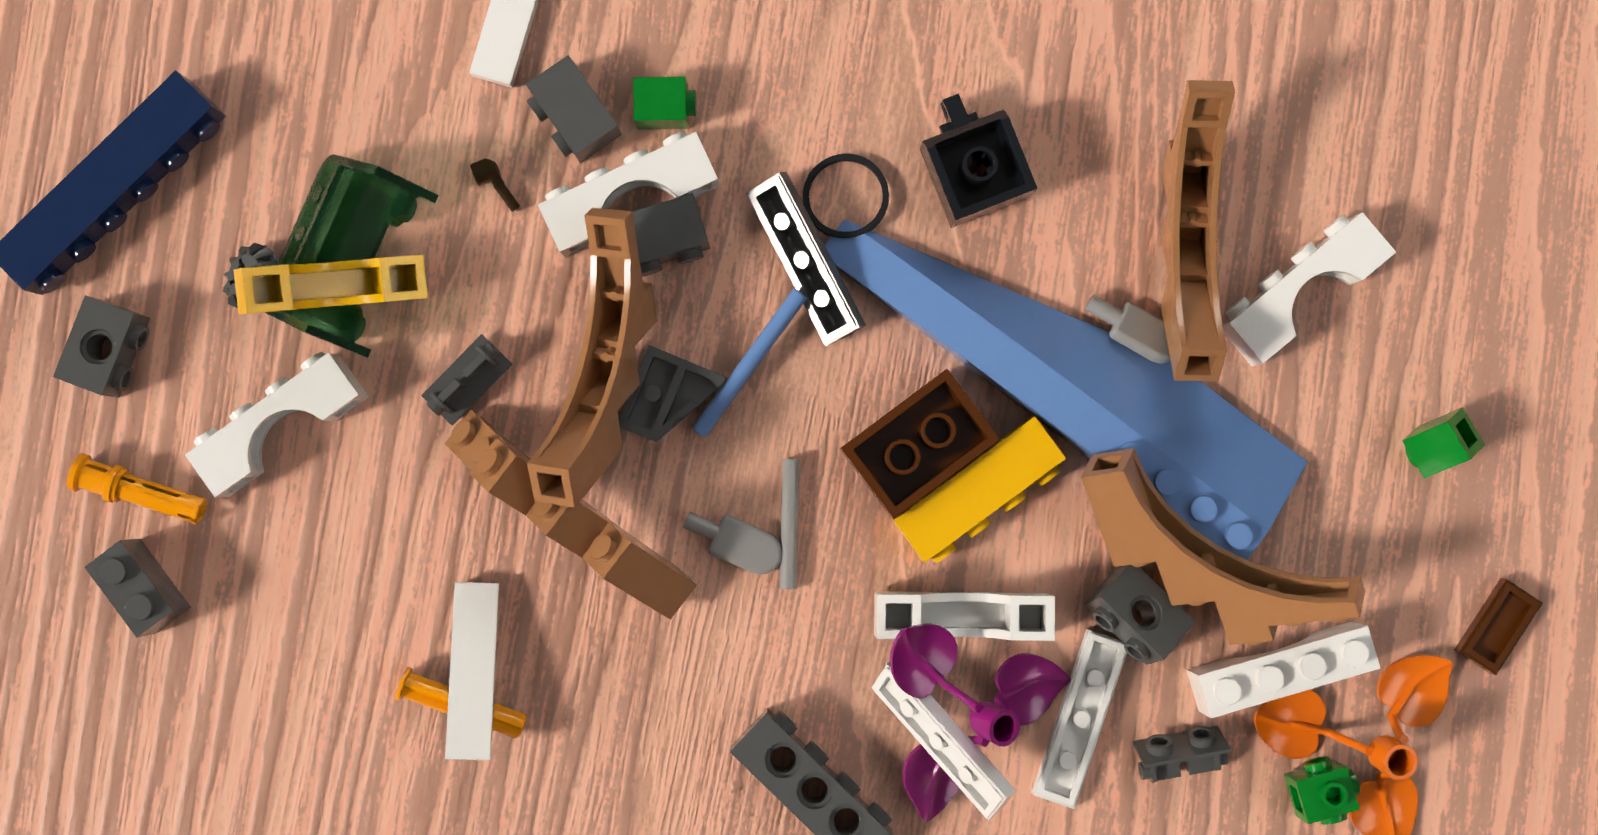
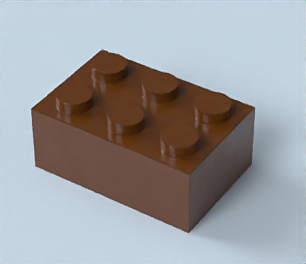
(919, 444)

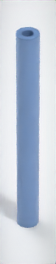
(749, 362)

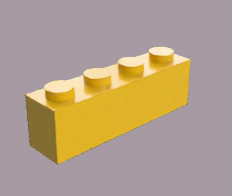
(980, 489)

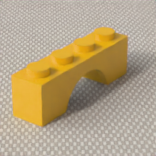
(330, 284)

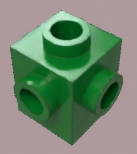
(1323, 791)

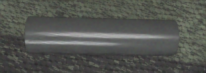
(806, 258)

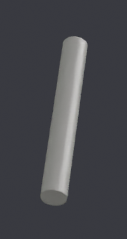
(789, 523)

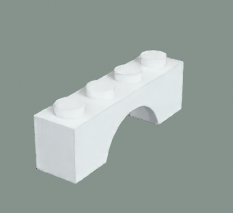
(676, 168)
(1347, 254)
(234, 453)
(968, 614)
(1267, 676)

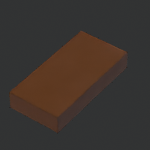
(1498, 626)

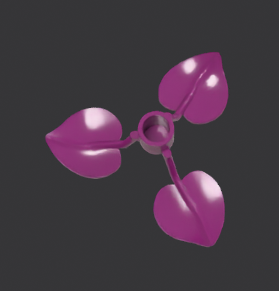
(1026, 689)

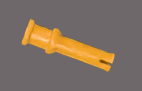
(118, 484)

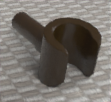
(488, 171)

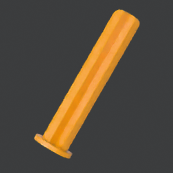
(436, 696)

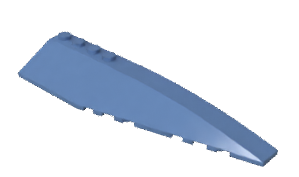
(1089, 389)

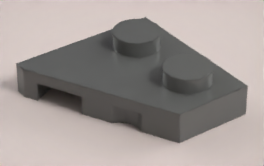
(666, 393)

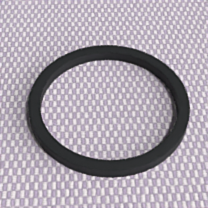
(840, 158)

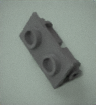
(466, 380)
(1201, 748)

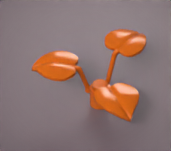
(1417, 694)

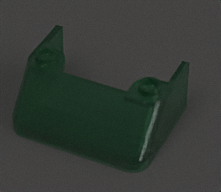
(346, 222)

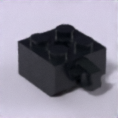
(984, 140)

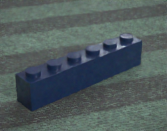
(108, 184)

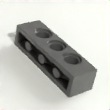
(786, 783)

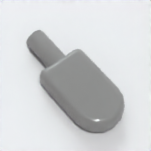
(1133, 329)
(738, 543)

